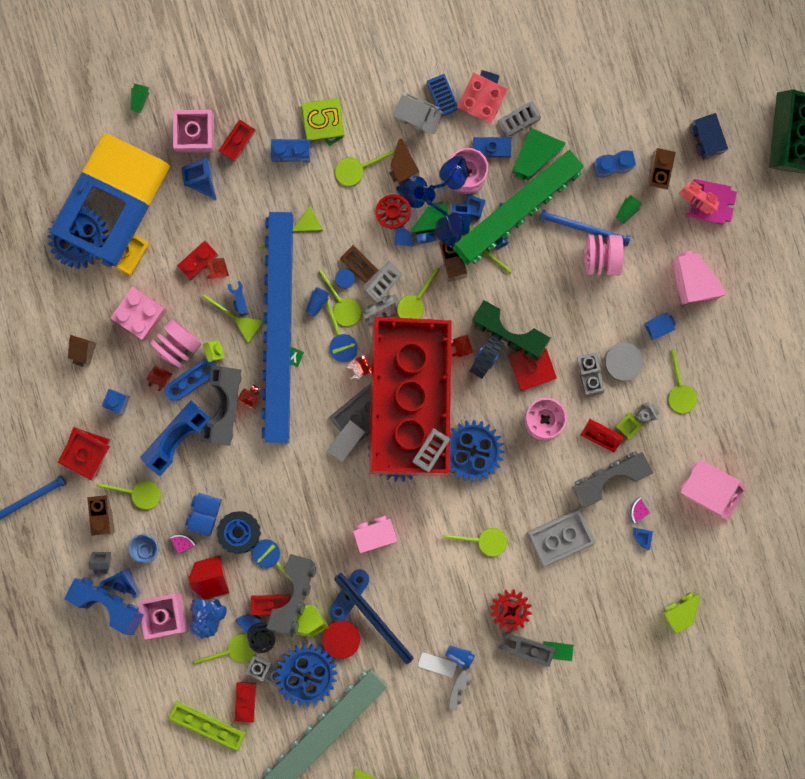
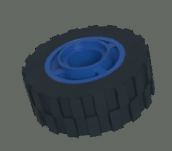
(486, 357)
(250, 529)

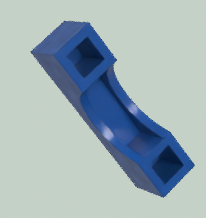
(161, 451)
(122, 616)

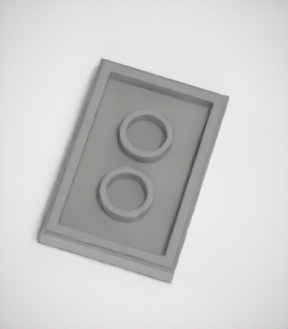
(561, 537)

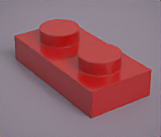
(237, 140)
(197, 260)
(601, 435)
(265, 603)
(245, 702)

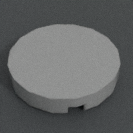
(624, 361)

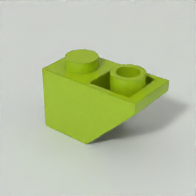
(682, 614)
(311, 622)

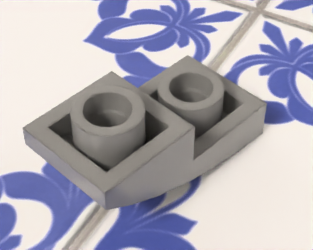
(590, 374)
(346, 441)
(263, 670)
(459, 684)

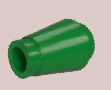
(138, 97)
(628, 209)

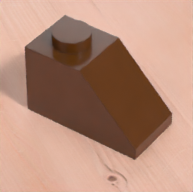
(402, 164)
(80, 350)

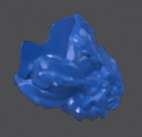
(206, 617)

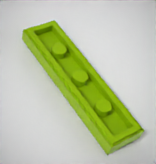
(207, 726)

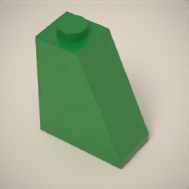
(535, 154)

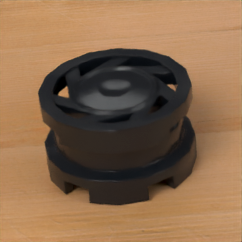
(260, 638)

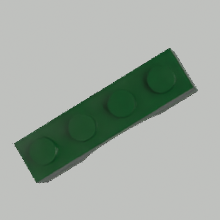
(531, 343)

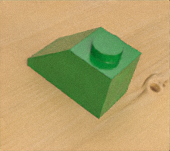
(429, 219)

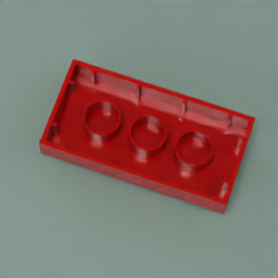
(409, 394)

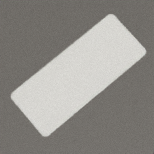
(437, 664)

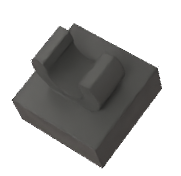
(100, 560)

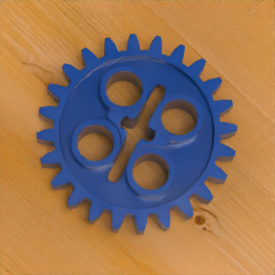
(73, 254)
(477, 433)
(297, 690)

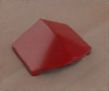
(208, 578)

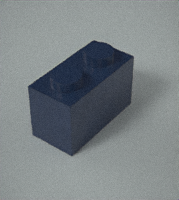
(708, 136)

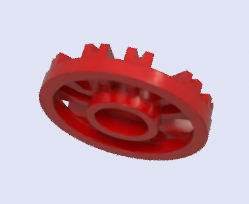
(393, 211)

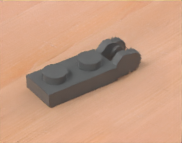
(529, 649)

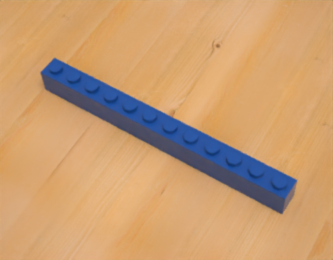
(278, 327)

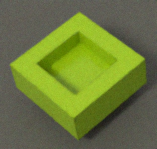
(213, 351)
(629, 426)

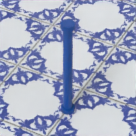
(580, 226)
(60, 481)

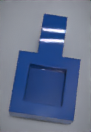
(240, 303)

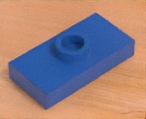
(493, 146)

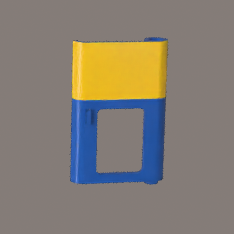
(121, 173)

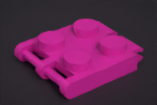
(725, 197)

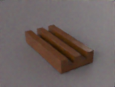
(348, 253)

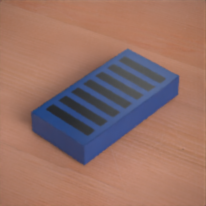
(442, 94)

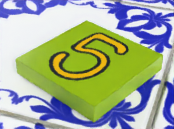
(323, 119)

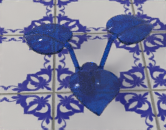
(416, 192)

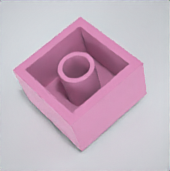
(193, 131)
(138, 314)
(375, 534)
(163, 616)

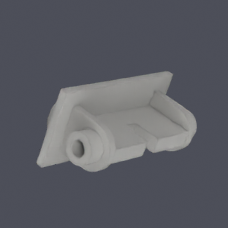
(387, 305)
(646, 413)

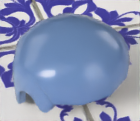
(143, 548)

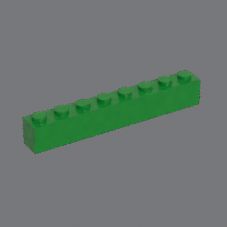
(518, 207)

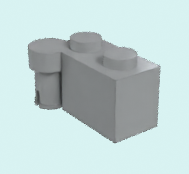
(418, 112)

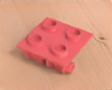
(482, 98)
(709, 200)

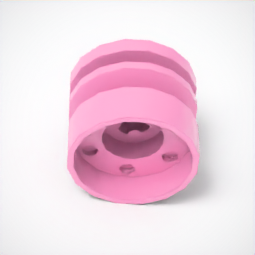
(476, 168)
(604, 255)
(175, 343)
(546, 408)

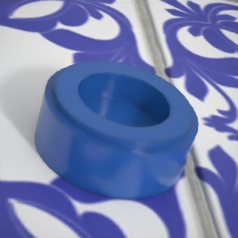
(344, 278)

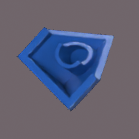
(123, 583)

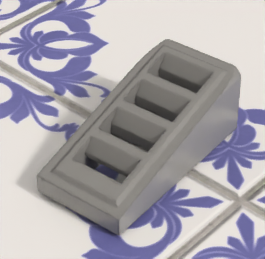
(523, 109)
(382, 291)
(420, 463)

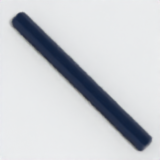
(373, 618)

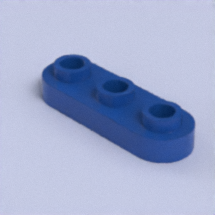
(182, 381)
(346, 604)

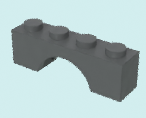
(220, 427)
(590, 490)
(285, 619)

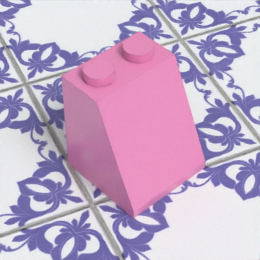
(695, 279)
(713, 489)

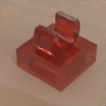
(217, 268)
(462, 346)
(360, 367)
(159, 377)
(250, 396)

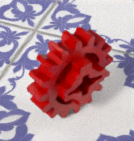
(503, 615)

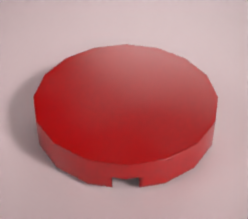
(341, 639)

